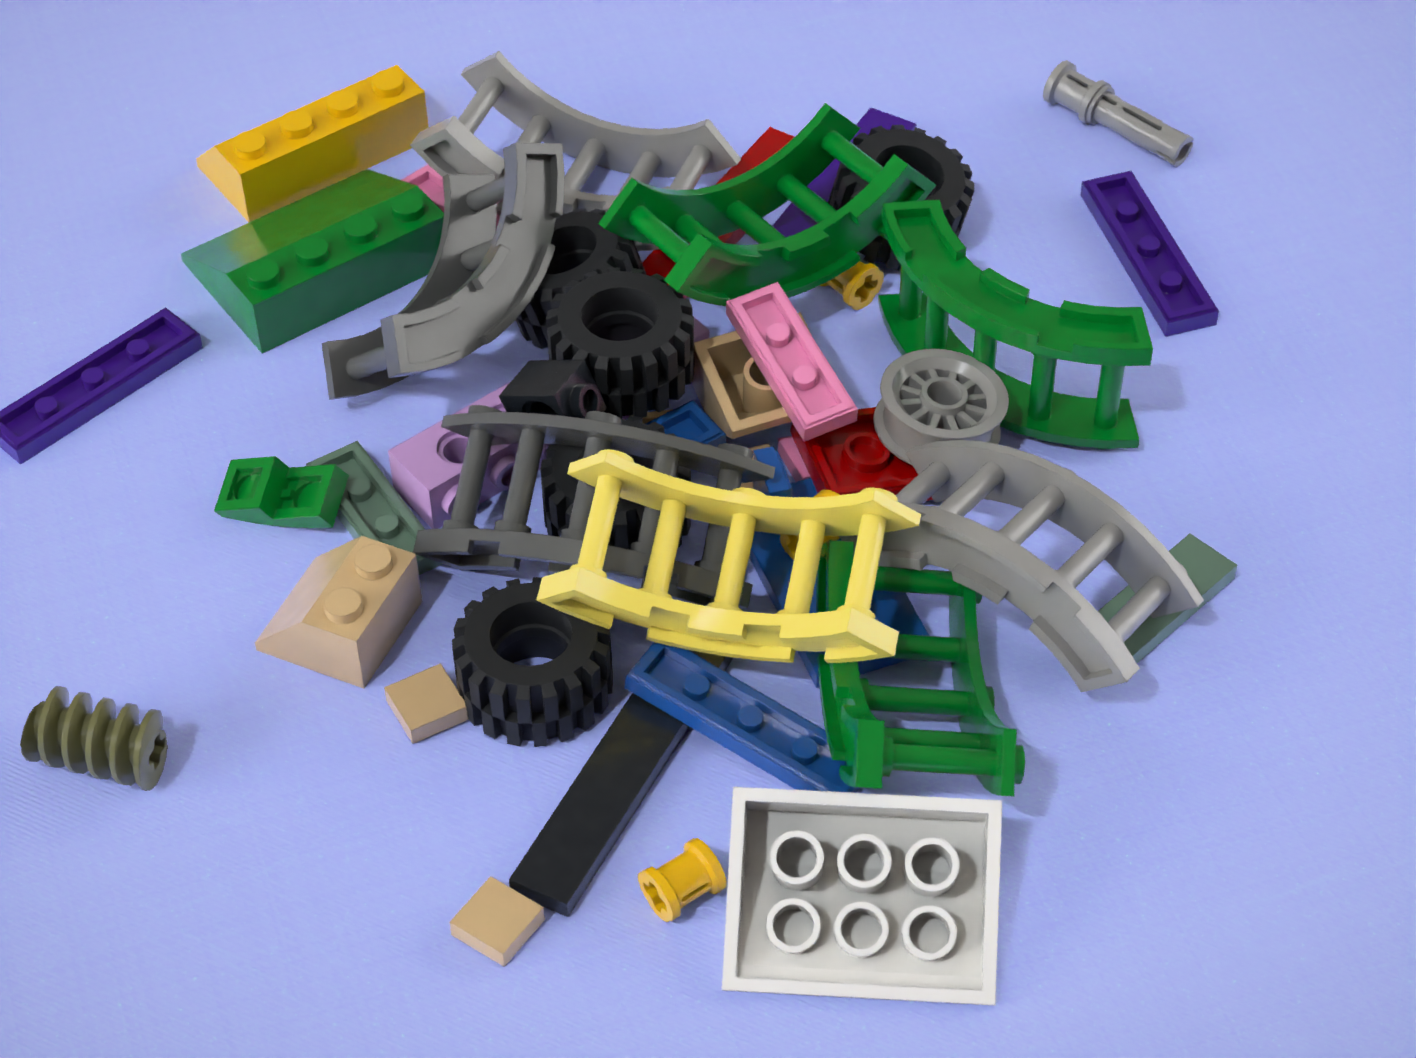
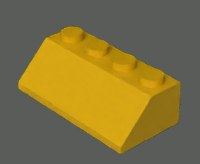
(318, 143)

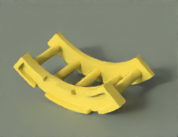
(721, 626)

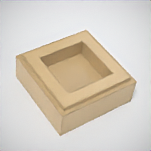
(426, 703)
(497, 921)

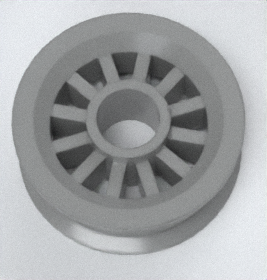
(938, 398)

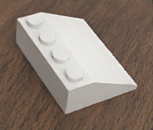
(863, 896)

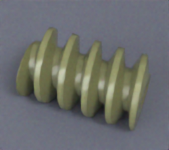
(96, 739)

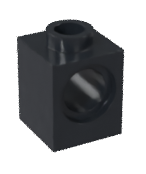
(553, 389)

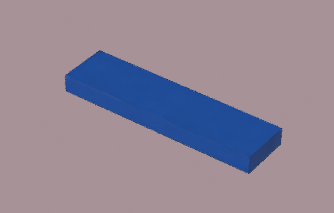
(737, 717)

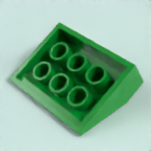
(320, 256)

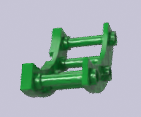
(713, 272)
(1002, 311)
(871, 749)

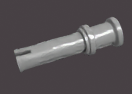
(1098, 104)

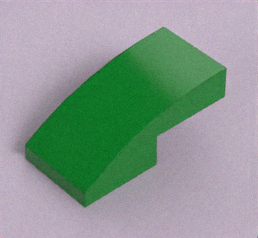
(275, 495)

